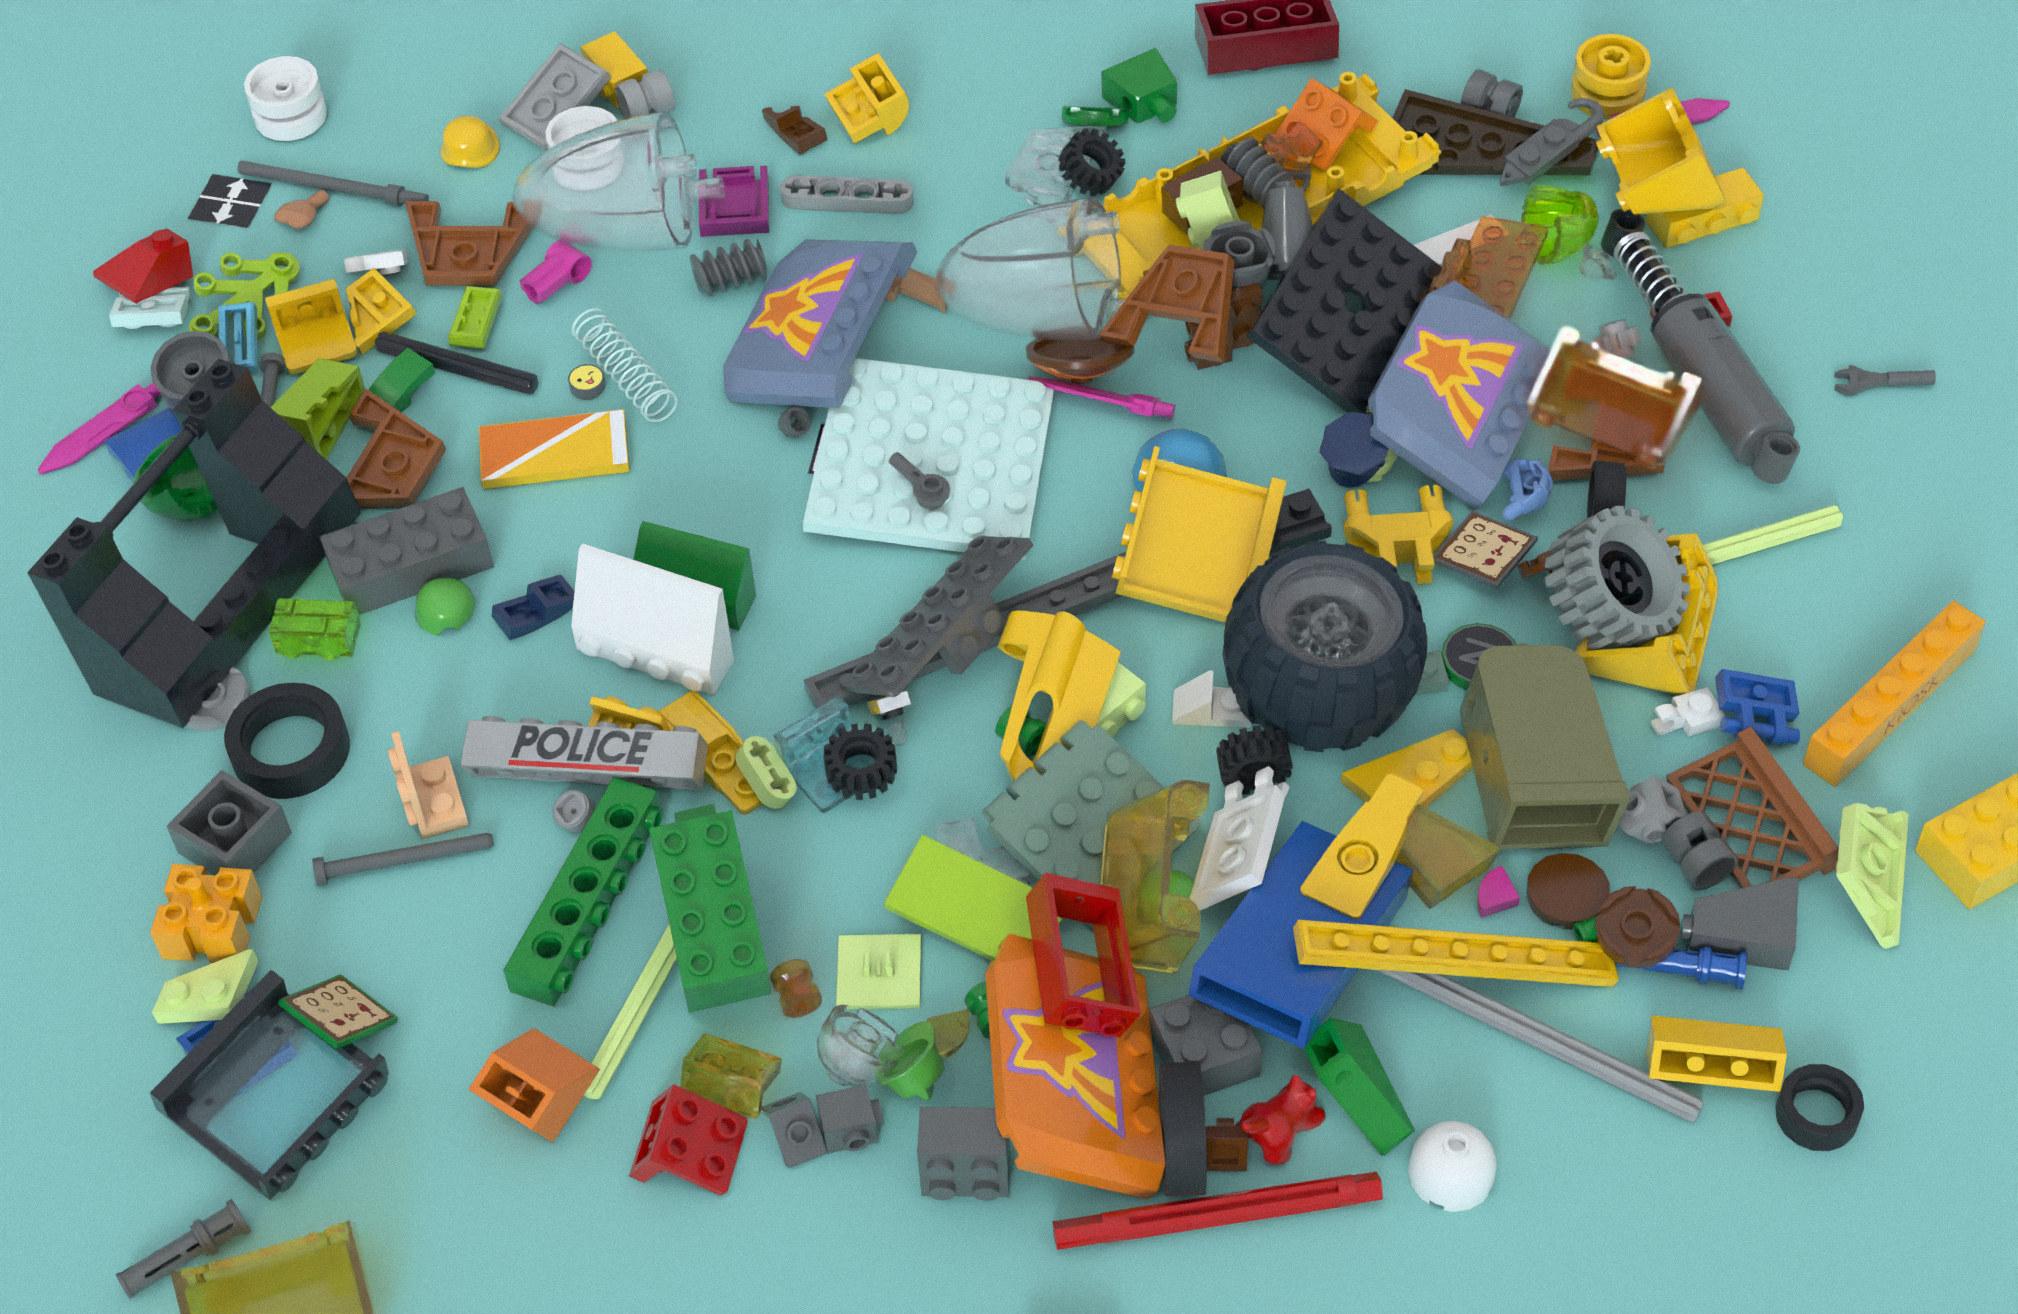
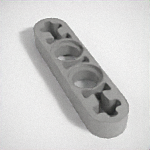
(846, 198)

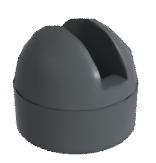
(798, 427)

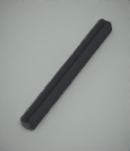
(460, 363)

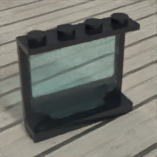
(267, 1090)

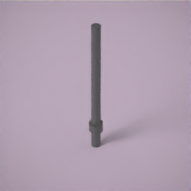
(392, 194)

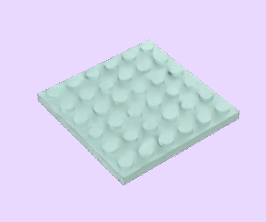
(956, 424)

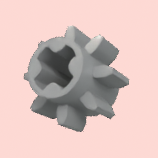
(1618, 338)

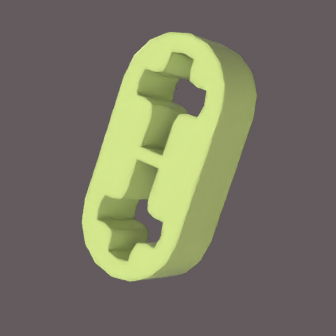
(766, 772)

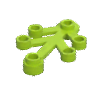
(245, 290)

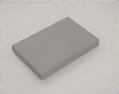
(559, 84)

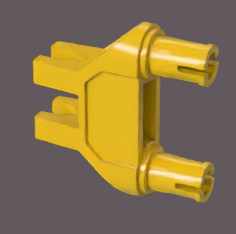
(1400, 536)

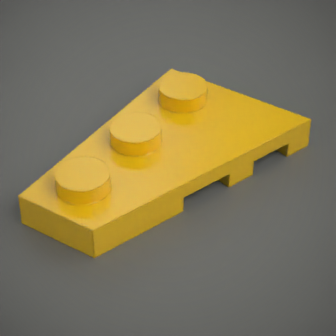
(1429, 764)

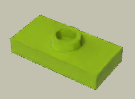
(475, 317)

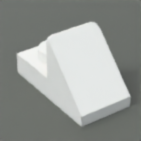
(1206, 705)

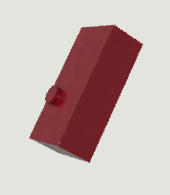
(1265, 33)

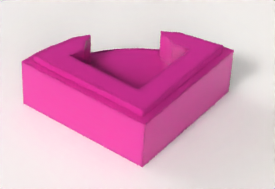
(1496, 893)

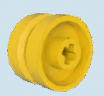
(1611, 72)

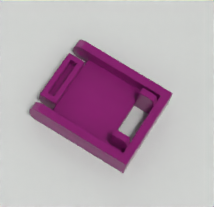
(743, 207)

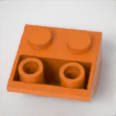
(535, 1082)

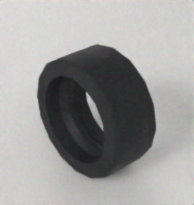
(1606, 486)
(1828, 1080)

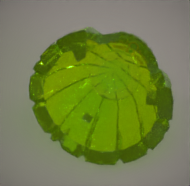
(1569, 218)

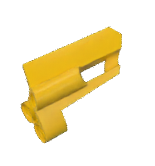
(1059, 661)

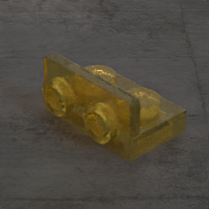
(729, 1074)

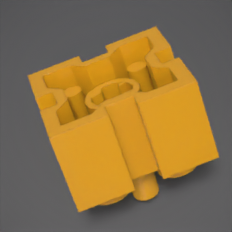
(205, 913)

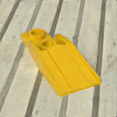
(723, 743)
(1364, 849)

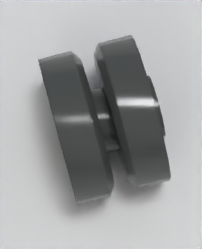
(183, 362)

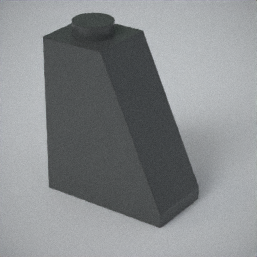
(1747, 920)

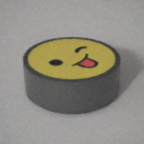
(586, 381)

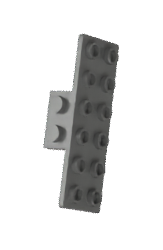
(951, 619)

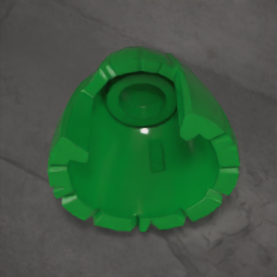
(180, 491)

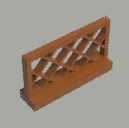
(1777, 792)

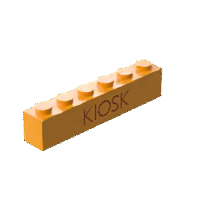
(1893, 693)

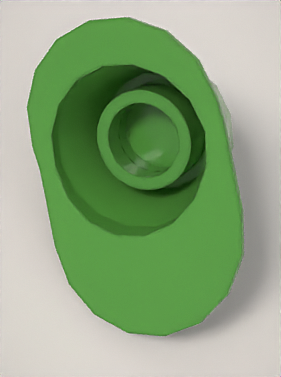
(919, 1065)

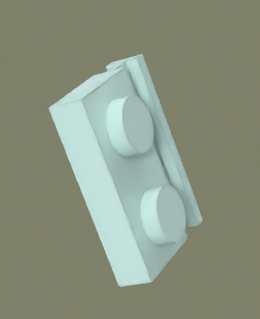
(162, 309)

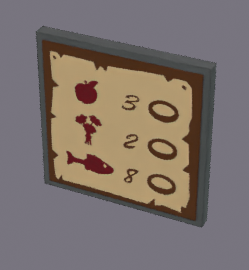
(1484, 549)

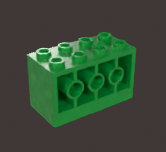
(710, 911)

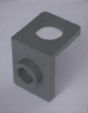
(795, 1129)

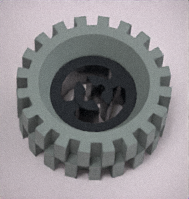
(1636, 571)

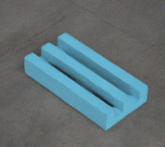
(251, 329)

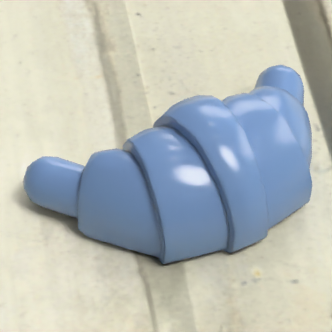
(1529, 487)

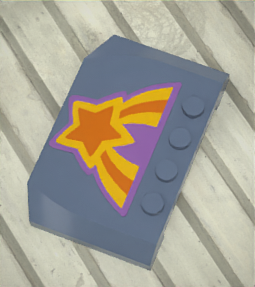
(813, 322)
(1457, 391)

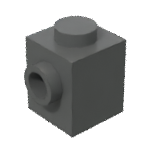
(849, 1119)

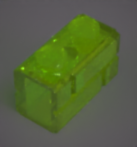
(314, 628)

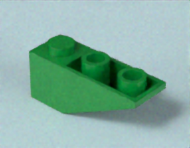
(1358, 1082)

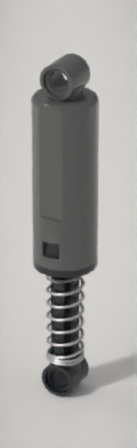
(1700, 343)

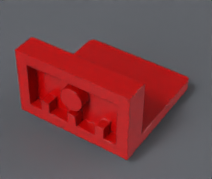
(689, 1140)

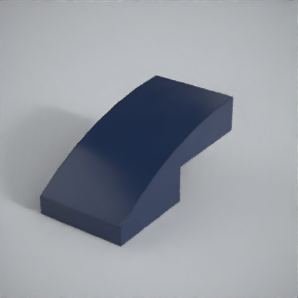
(541, 605)

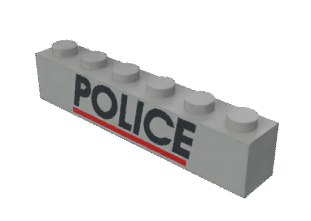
(584, 753)

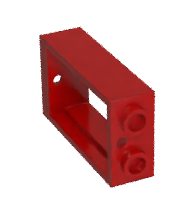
(1102, 907)

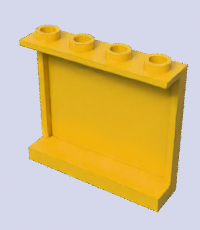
(1195, 537)

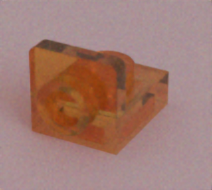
(1293, 149)

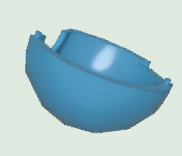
(1182, 448)

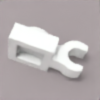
(1692, 711)

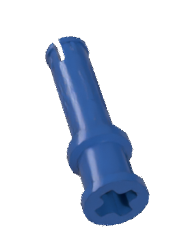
(1704, 966)

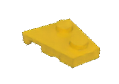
(375, 309)

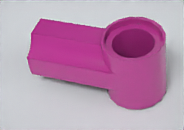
(561, 265)

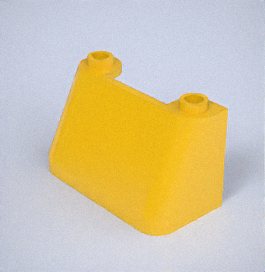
(1659, 158)
(1675, 658)

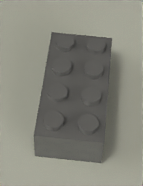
(406, 548)

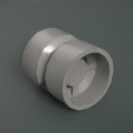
(645, 97)

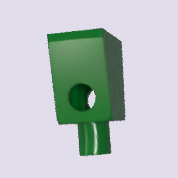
(1142, 87)

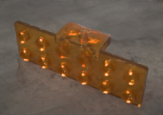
(1494, 261)

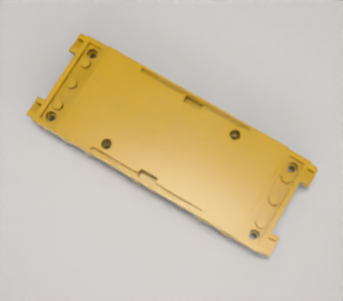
(1363, 169)

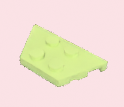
(1874, 866)

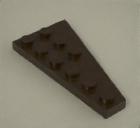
(1478, 139)

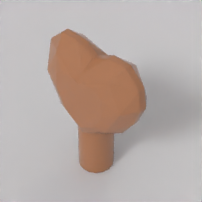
(301, 212)

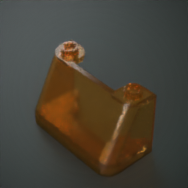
(1613, 400)

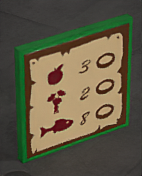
(338, 1011)

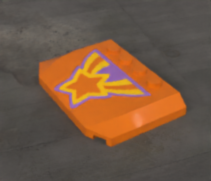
(1072, 1097)

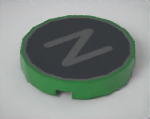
(1465, 646)

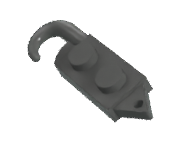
(1549, 145)

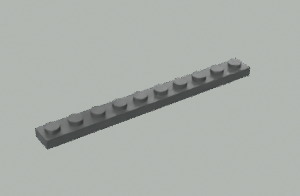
(1067, 594)

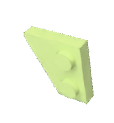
(207, 991)

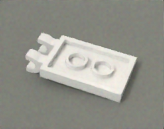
(1239, 841)

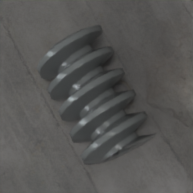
(1255, 167)
(729, 267)

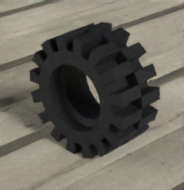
(1099, 150)
(860, 743)
(1250, 752)

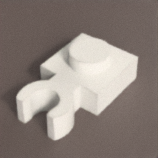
(386, 262)

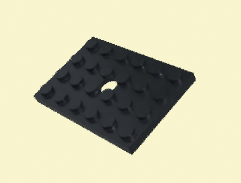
(1306, 314)

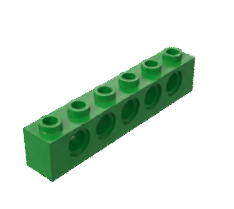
(603, 837)

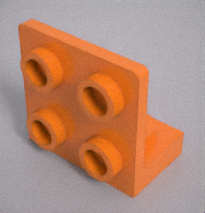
(1328, 117)

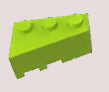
(321, 402)

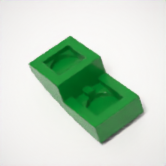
(402, 378)

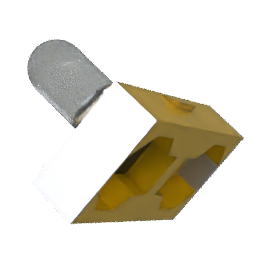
(891, 707)

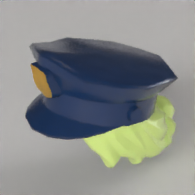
(1353, 453)

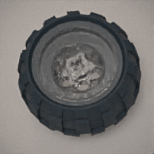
(1325, 645)

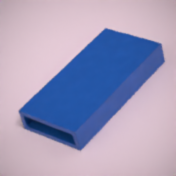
(1254, 961)

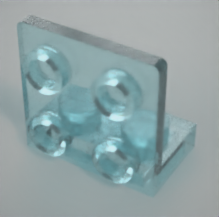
(803, 750)

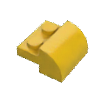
(869, 100)

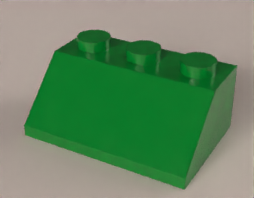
(702, 560)

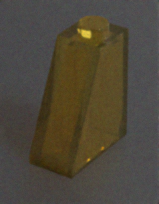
(1442, 855)

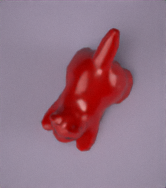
(1280, 1118)

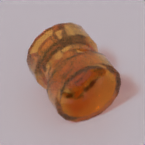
(797, 992)

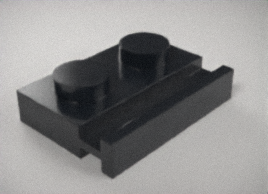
(1299, 522)

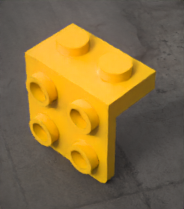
(311, 325)

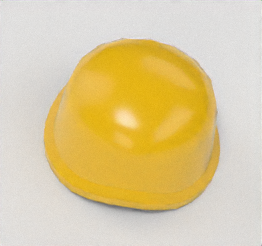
(469, 143)

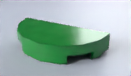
(1094, 116)

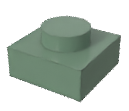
(1434, 675)

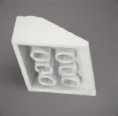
(651, 620)

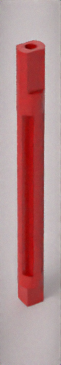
(1217, 1210)

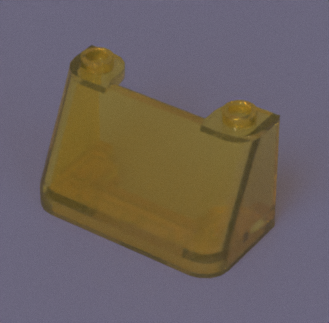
(1138, 862)
(293, 1277)

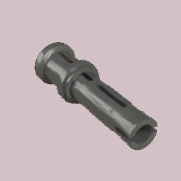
(203, 1238)

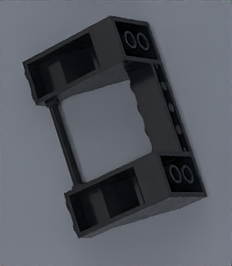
(268, 491)

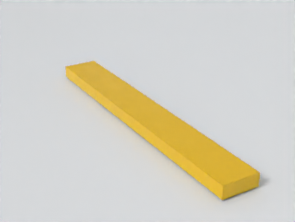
(1453, 953)

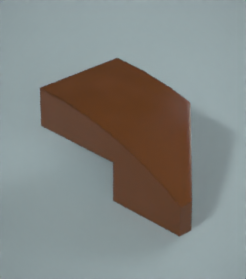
(796, 131)

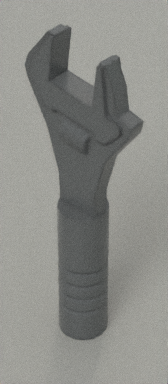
(1861, 380)

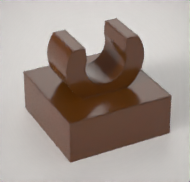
(1226, 1146)

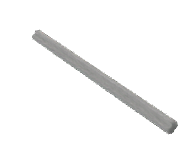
(1553, 1042)

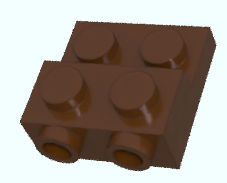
(1243, 312)

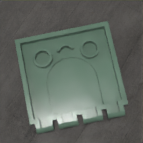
(1064, 813)

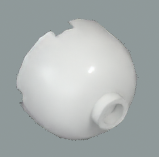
(1452, 1166)

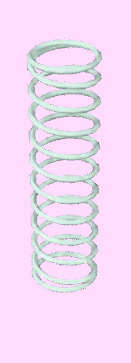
(586, 338)

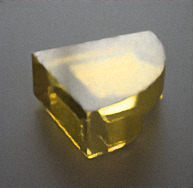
(950, 1031)

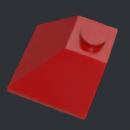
(148, 266)

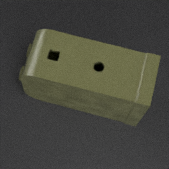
(1541, 750)

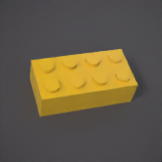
(1975, 844)

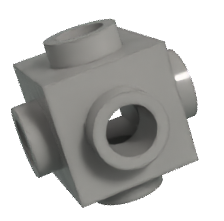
(1651, 810)

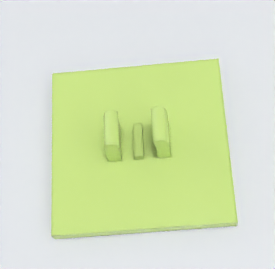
(879, 971)

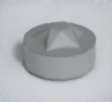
(573, 810)

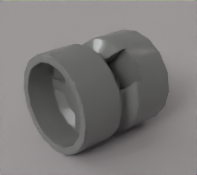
(1487, 93)
(1699, 850)

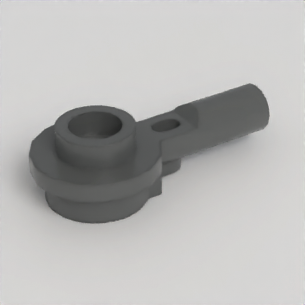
(929, 489)

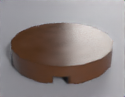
(1566, 889)
(1637, 927)

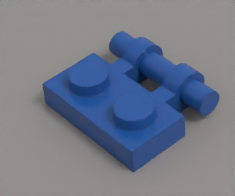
(1762, 697)

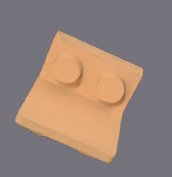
(428, 792)

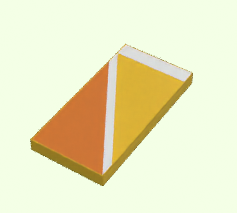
(553, 449)

